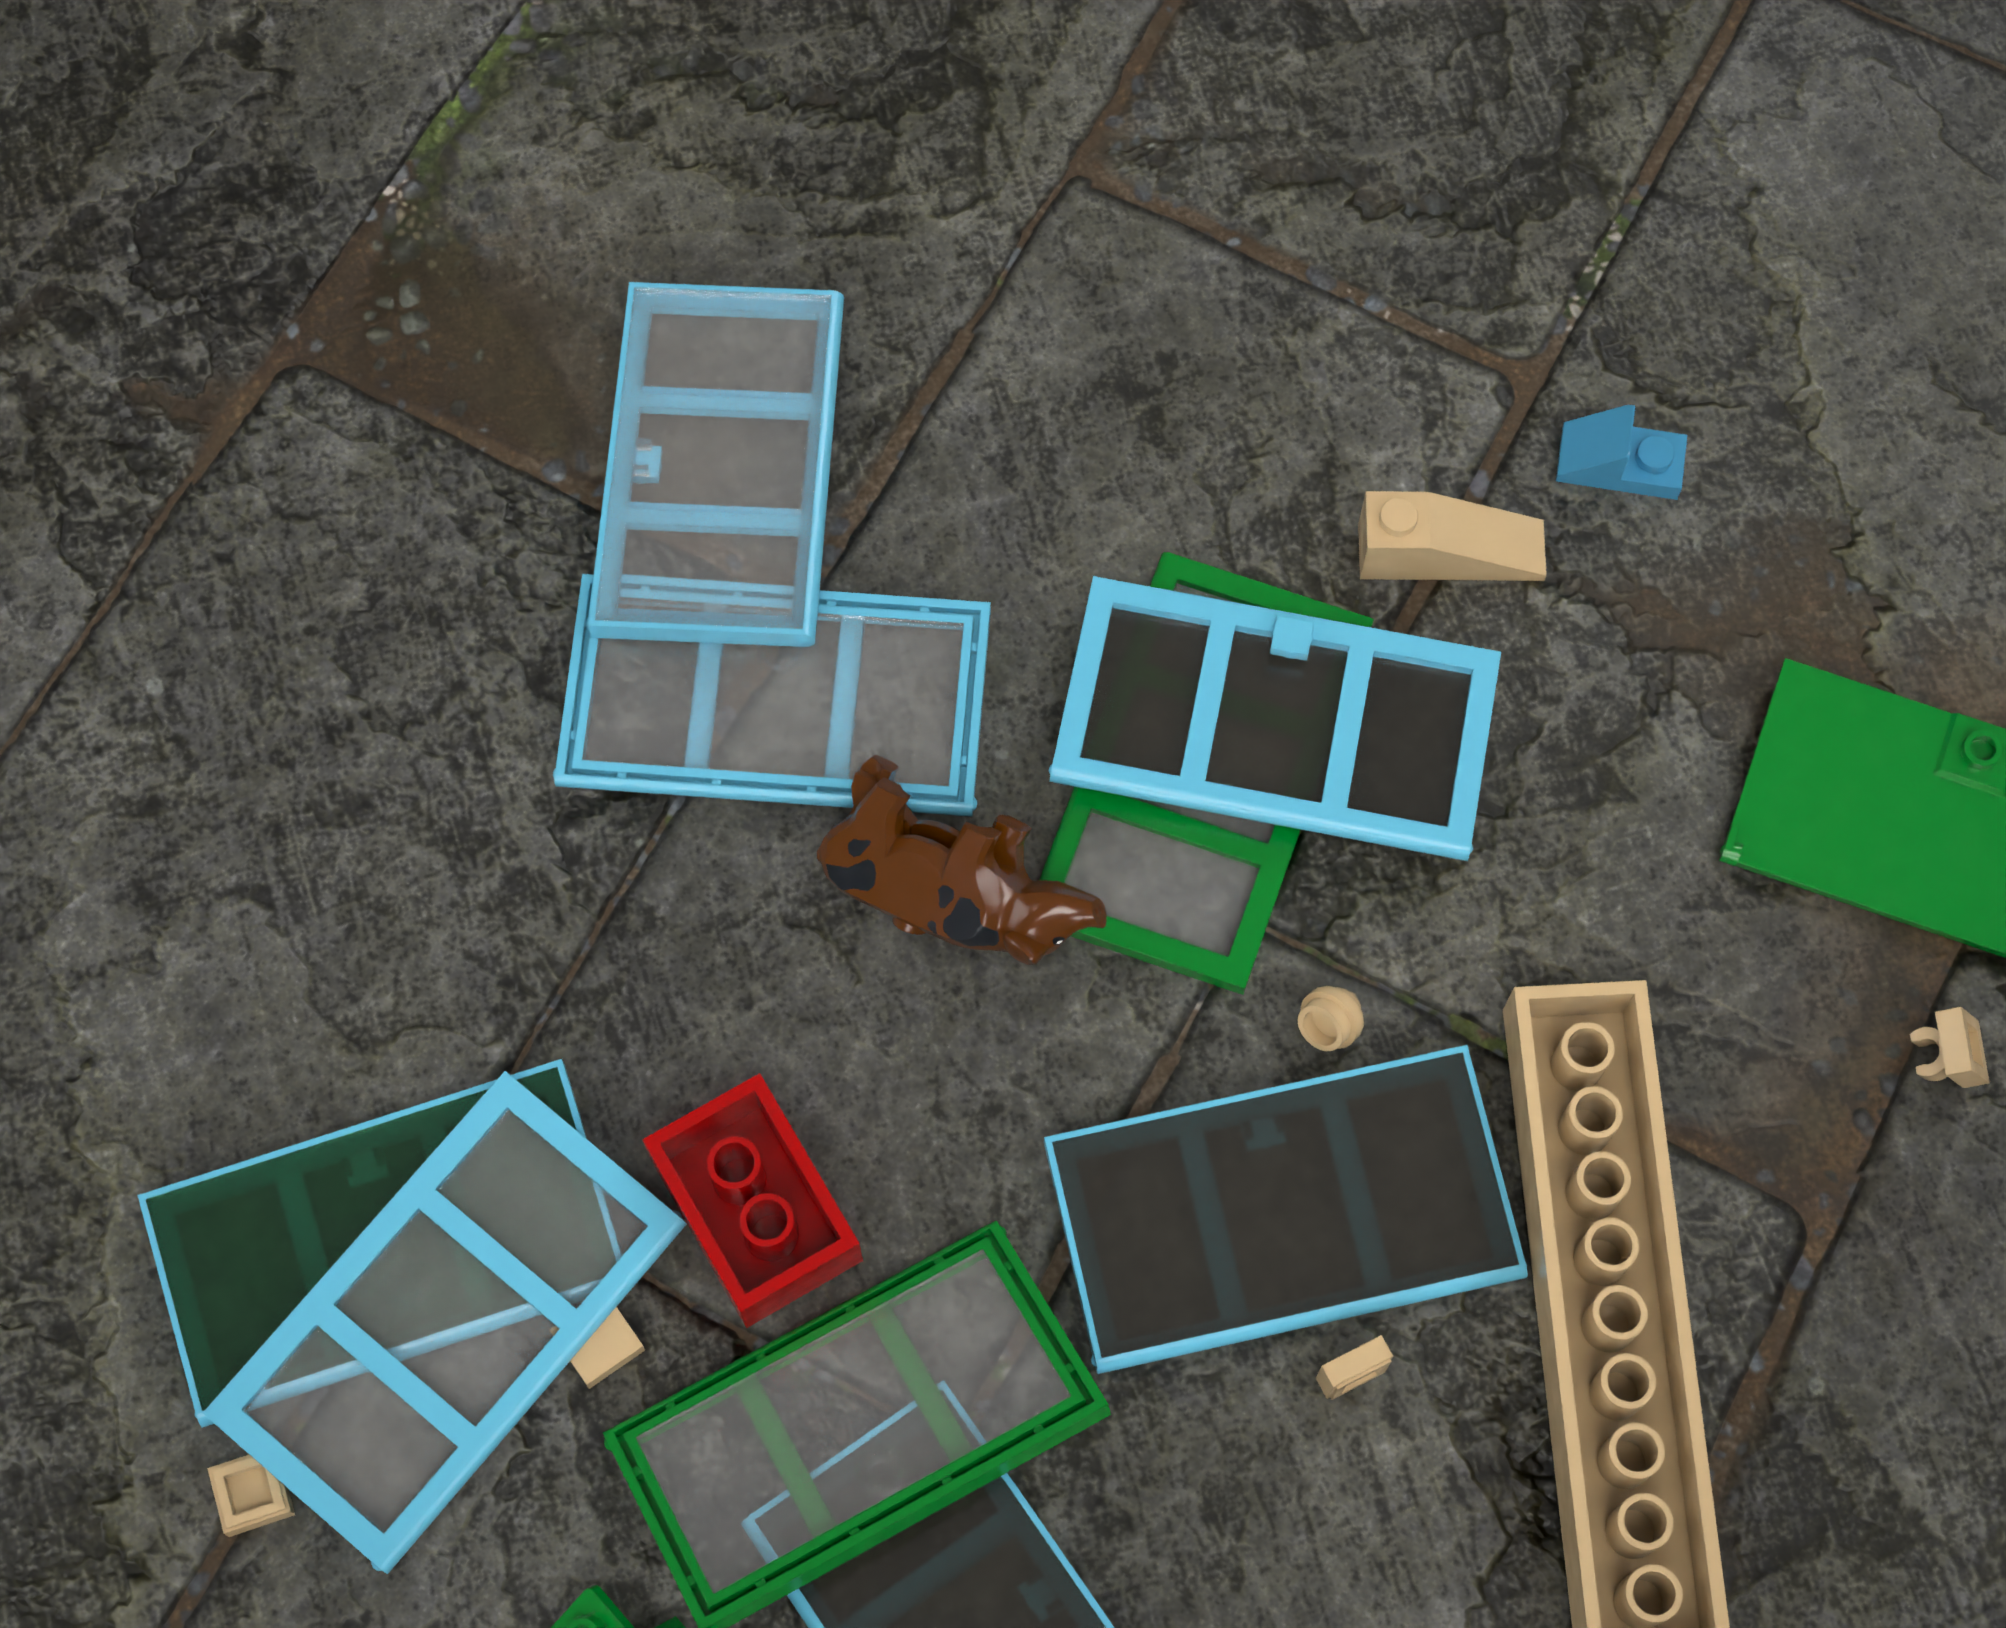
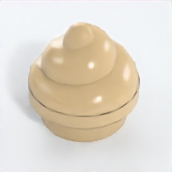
(1330, 1018)

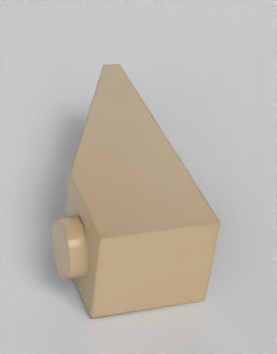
(1446, 540)

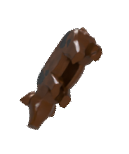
(947, 880)

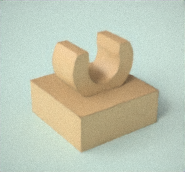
(1960, 1049)

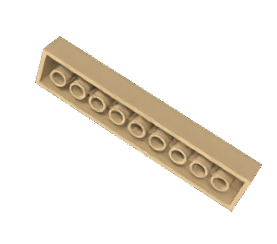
(1612, 1310)

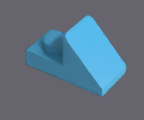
(1614, 455)

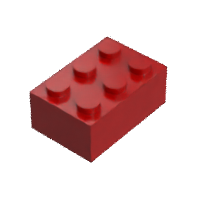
(753, 1200)

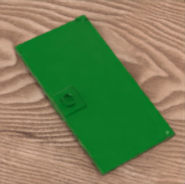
(1878, 806)

